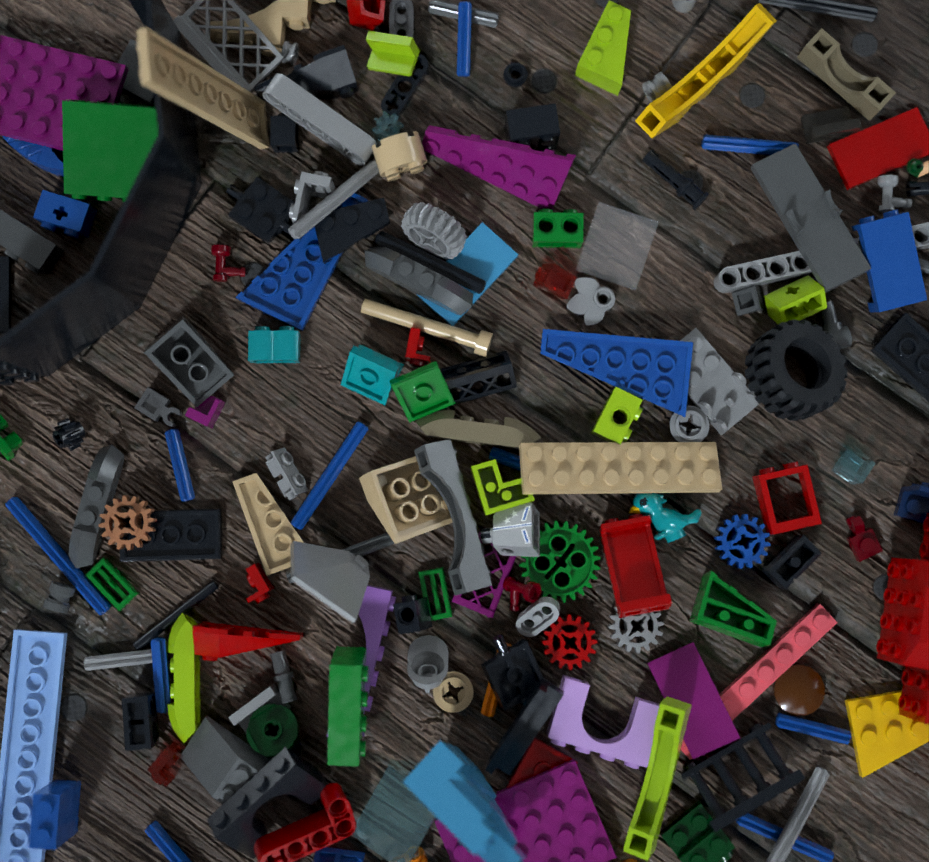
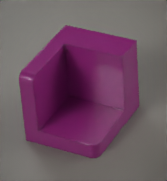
(206, 412)

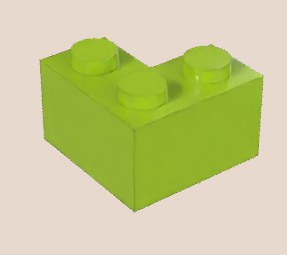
(493, 492)

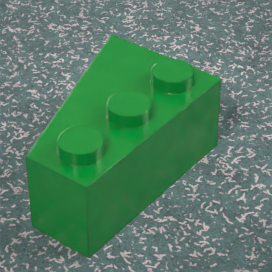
(730, 613)

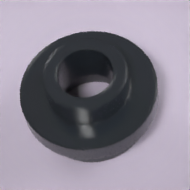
(515, 68)

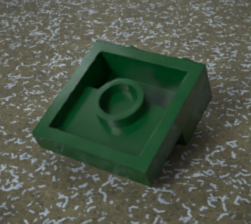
(695, 840)

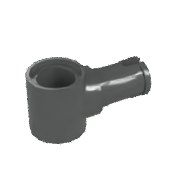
(840, 333)

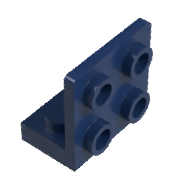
(913, 502)

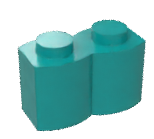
(274, 346)

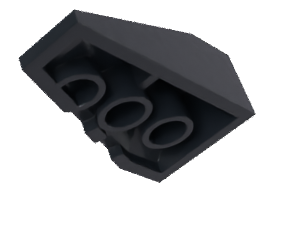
(325, 78)

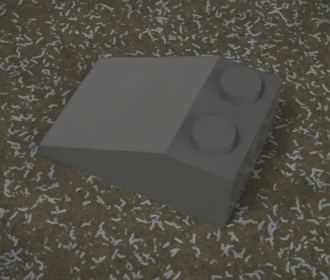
(188, 361)
(221, 760)

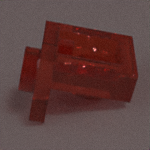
(554, 280)
(166, 759)

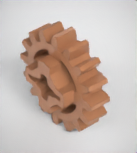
(119, 531)

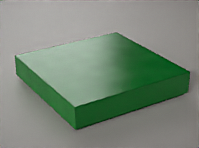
(422, 391)

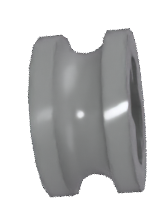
(290, 52)

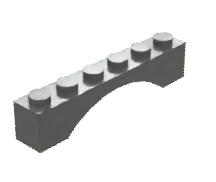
(468, 566)

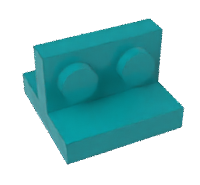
(370, 373)

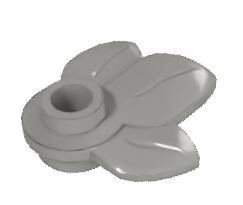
(587, 301)

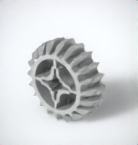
(434, 230)

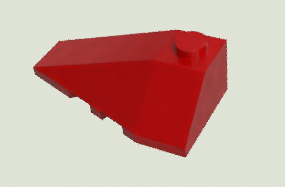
(223, 640)

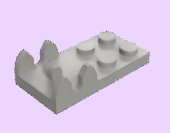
(716, 386)

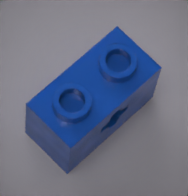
(52, 208)

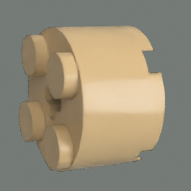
(399, 155)

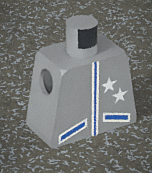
(515, 531)

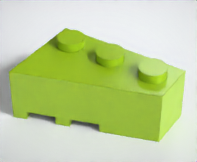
(606, 50)

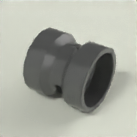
(59, 597)

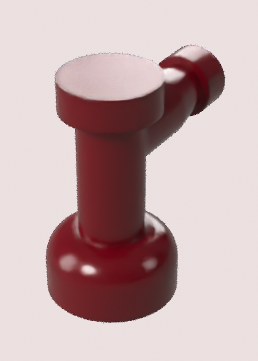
(221, 270)
(530, 591)

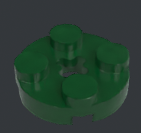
(258, 726)

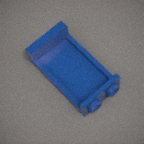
(893, 259)

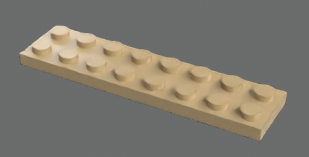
(201, 89)
(619, 468)

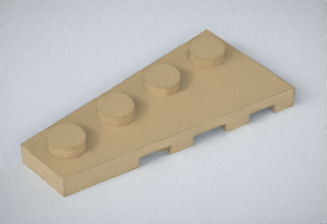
(267, 524)

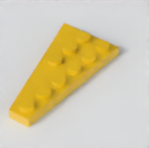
(880, 731)

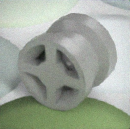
(656, 87)

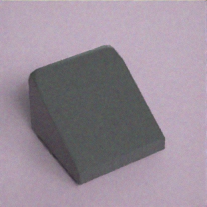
(748, 300)

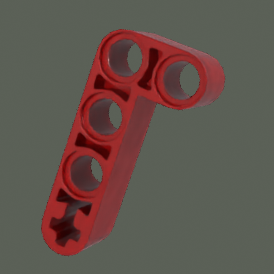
(312, 832)

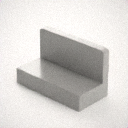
(268, 696)

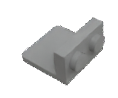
(309, 185)

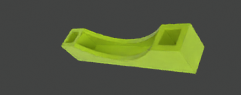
(663, 759)

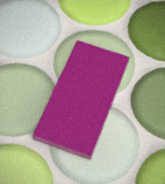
(685, 678)

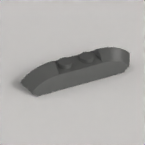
(418, 279)
(98, 492)

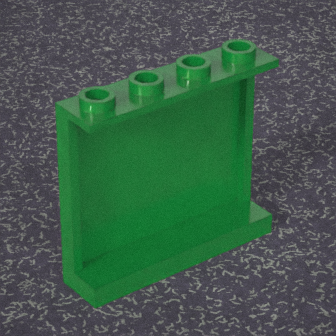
(105, 147)

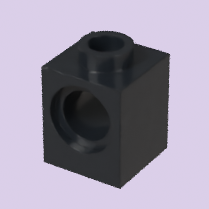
(284, 134)
(405, 621)

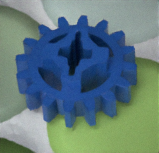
(746, 549)

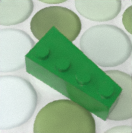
(346, 706)

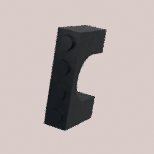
(284, 774)

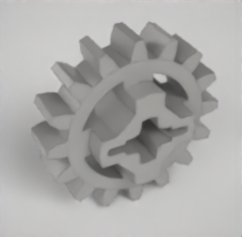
(628, 634)

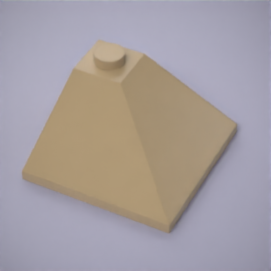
(404, 500)

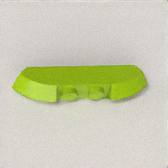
(186, 709)

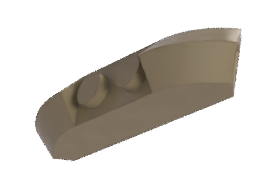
(444, 426)

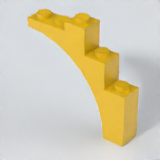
(699, 82)

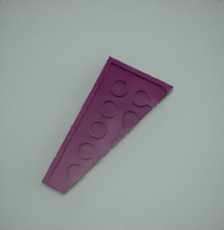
(506, 164)

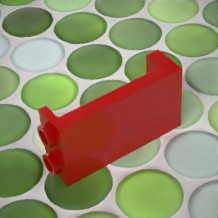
(634, 566)

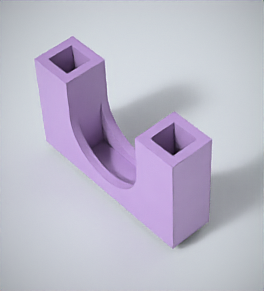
(631, 745)

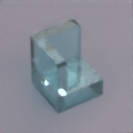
(853, 467)

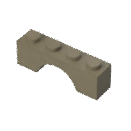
(825, 59)

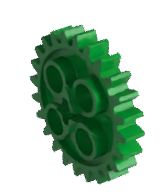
(577, 576)

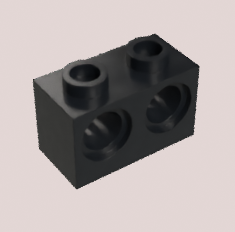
(140, 721)

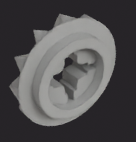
(698, 419)

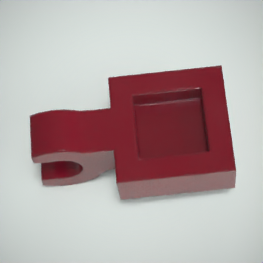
(863, 541)

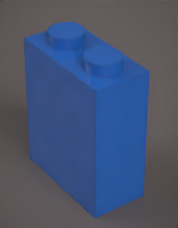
(54, 814)

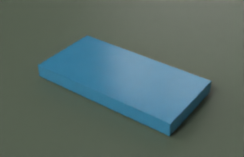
(482, 256)

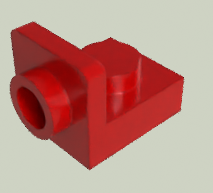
(415, 344)
(258, 579)

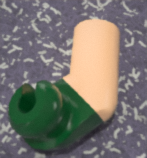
(917, 167)

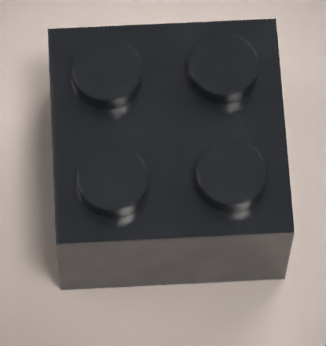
(533, 127)

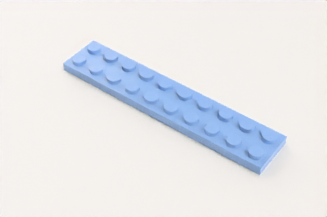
(29, 735)

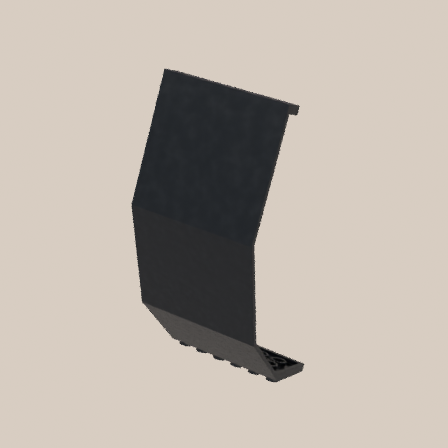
(132, 248)

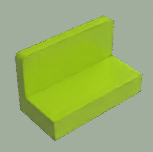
(392, 53)

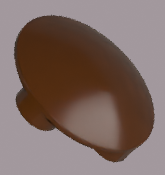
(799, 690)

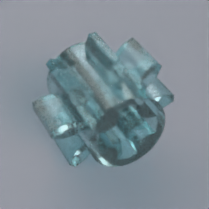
(382, 125)

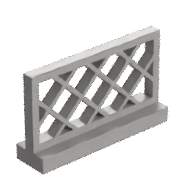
(214, 56)

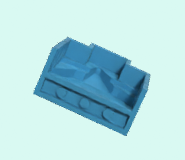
(464, 803)

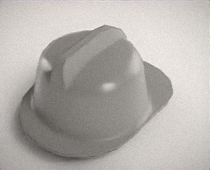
(427, 662)

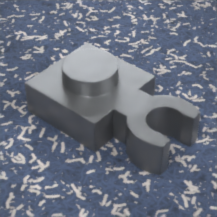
(155, 406)

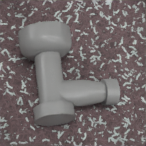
(889, 202)

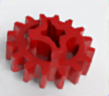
(578, 633)

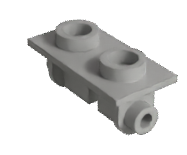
(281, 463)

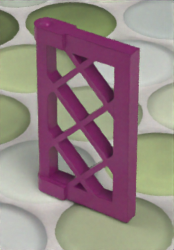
(497, 592)

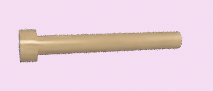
(480, 342)

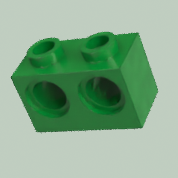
(558, 236)

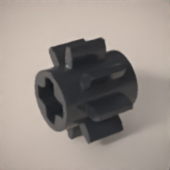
(69, 434)

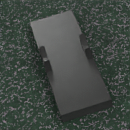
(810, 217)

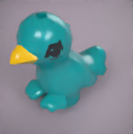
(666, 521)

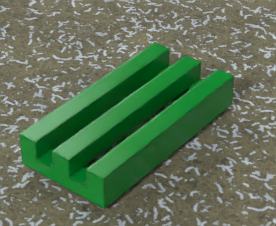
(431, 572)
(105, 591)

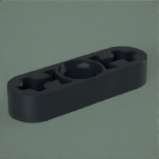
(401, 104)

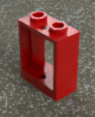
(765, 504)

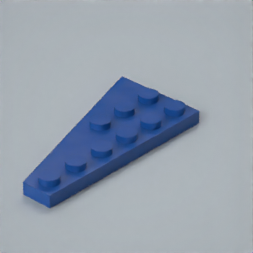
(294, 279)
(642, 366)

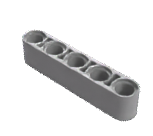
(319, 119)

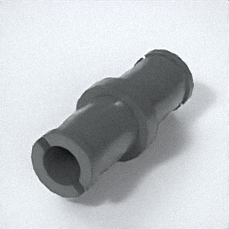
(283, 677)

